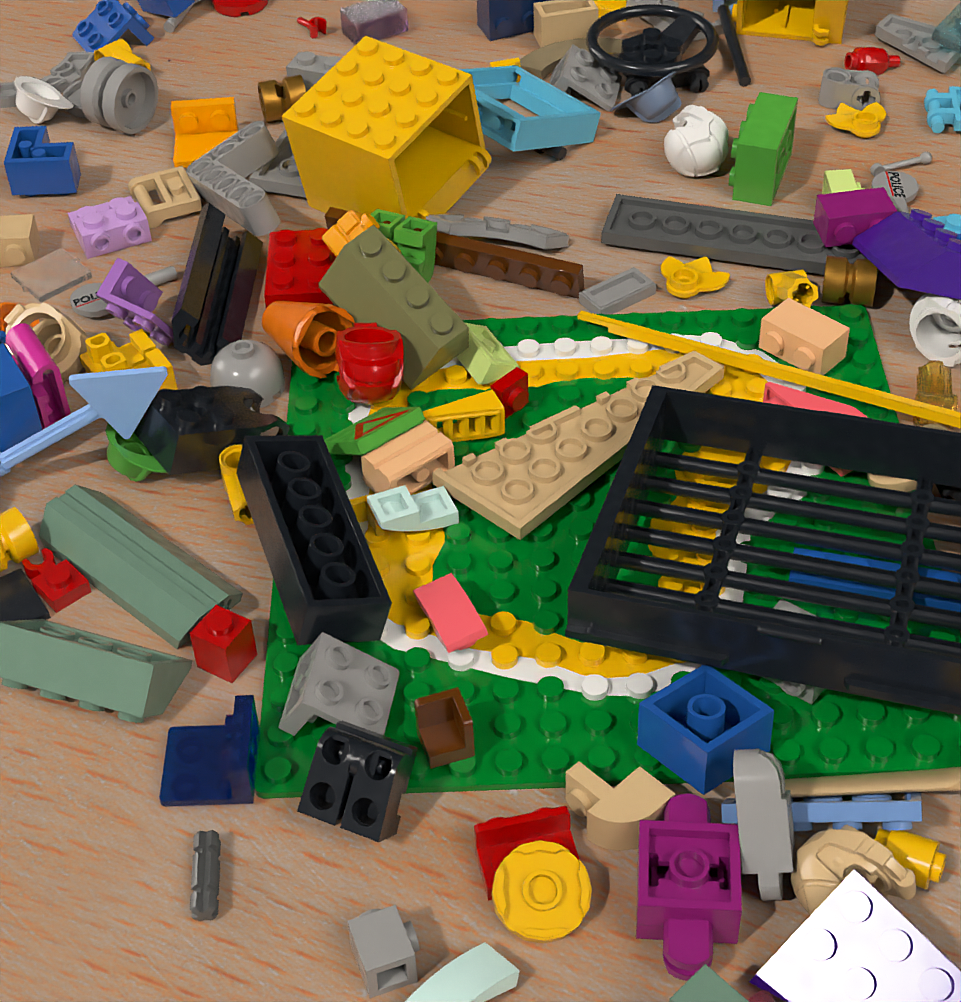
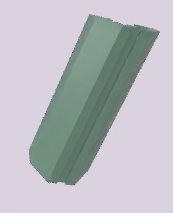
(133, 563)

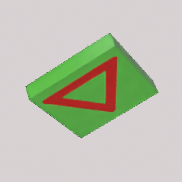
(374, 430)

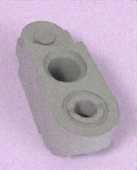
(763, 819)

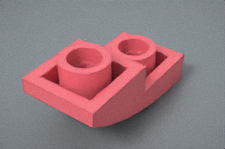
(450, 613)

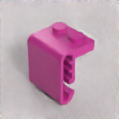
(40, 373)

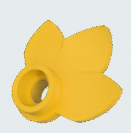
(861, 123)
(691, 278)

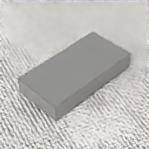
(617, 292)

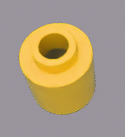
(916, 854)

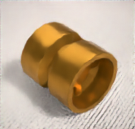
(279, 97)
(849, 281)

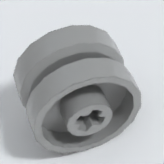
(119, 95)

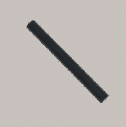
(734, 45)

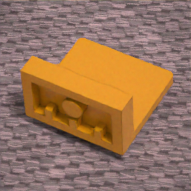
(201, 126)

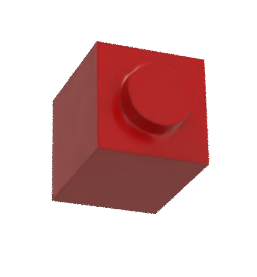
(223, 643)

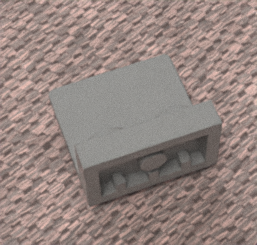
(583, 73)
(339, 686)

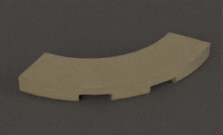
(545, 59)

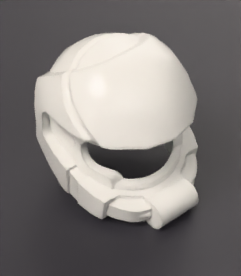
(697, 143)
(936, 326)

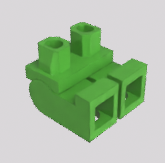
(415, 246)

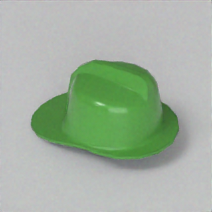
(130, 456)

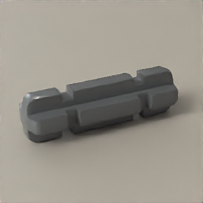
(205, 875)

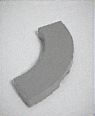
(68, 71)
(501, 229)

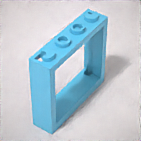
(560, 119)

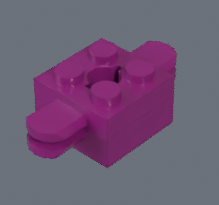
(688, 884)

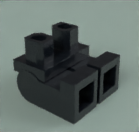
(358, 781)

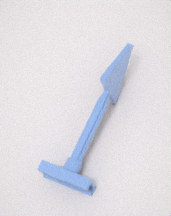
(113, 395)

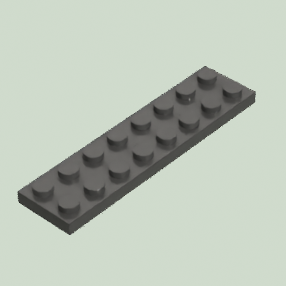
(720, 234)

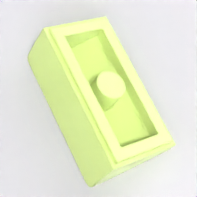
(485, 356)

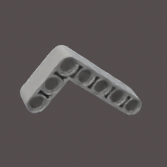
(222, 174)

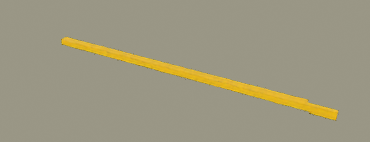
(778, 371)

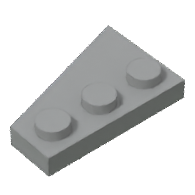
(916, 41)

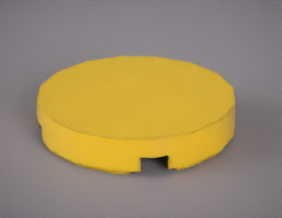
(541, 892)

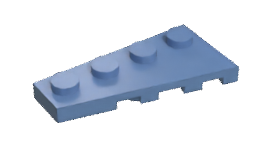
(862, 808)

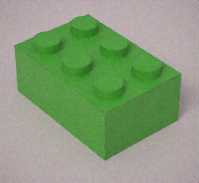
(763, 148)

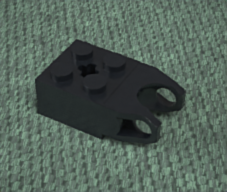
(196, 424)

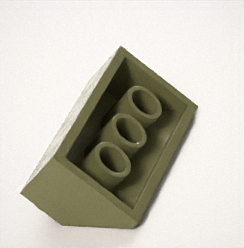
(384, 288)

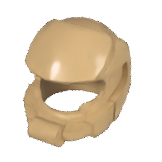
(57, 333)
(833, 854)

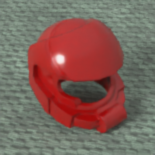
(369, 363)

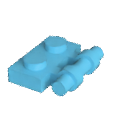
(943, 109)

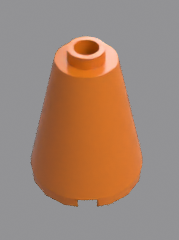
(307, 333)

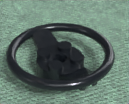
(654, 51)

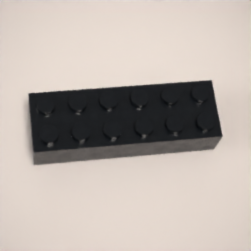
(312, 539)

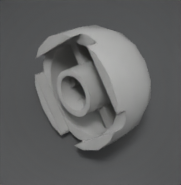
(249, 366)

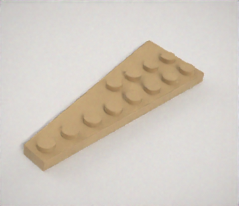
(562, 455)

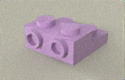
(110, 226)

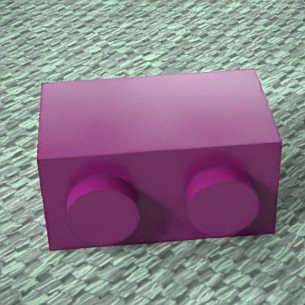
(849, 213)

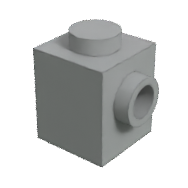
(384, 950)

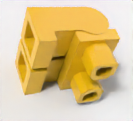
(138, 353)

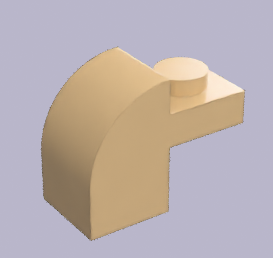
(616, 811)

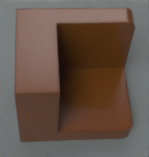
(444, 727)

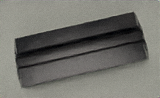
(214, 288)

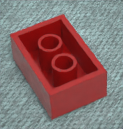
(297, 266)

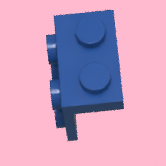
(108, 24)

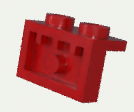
(502, 835)

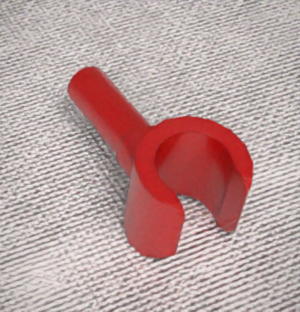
(315, 25)

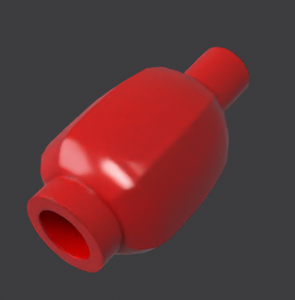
(870, 59)

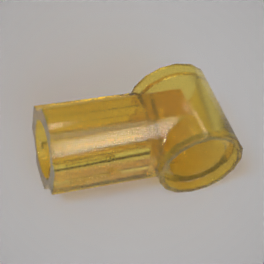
(935, 388)

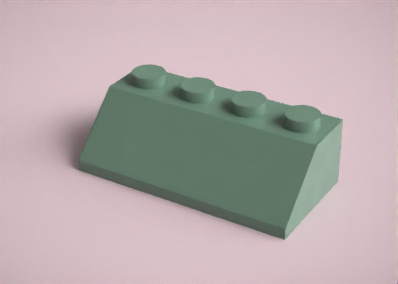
(89, 668)

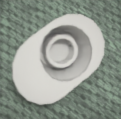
(38, 99)

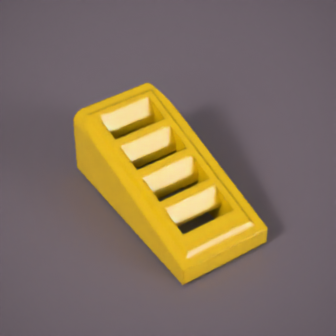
(476, 417)

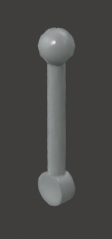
(924, 158)

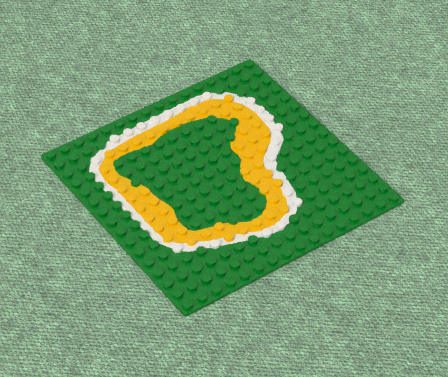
(550, 697)

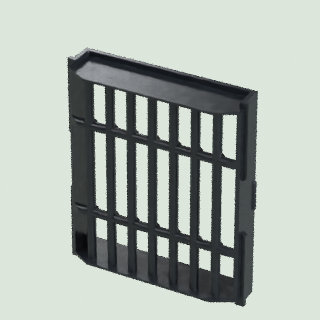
(758, 638)

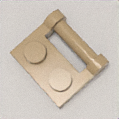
(175, 191)

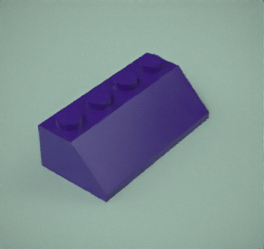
(914, 252)

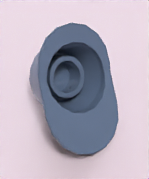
(654, 103)

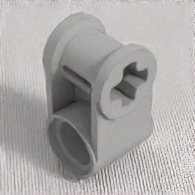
(848, 87)

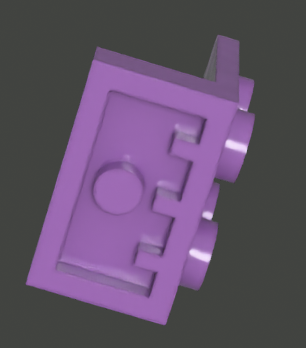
(133, 299)

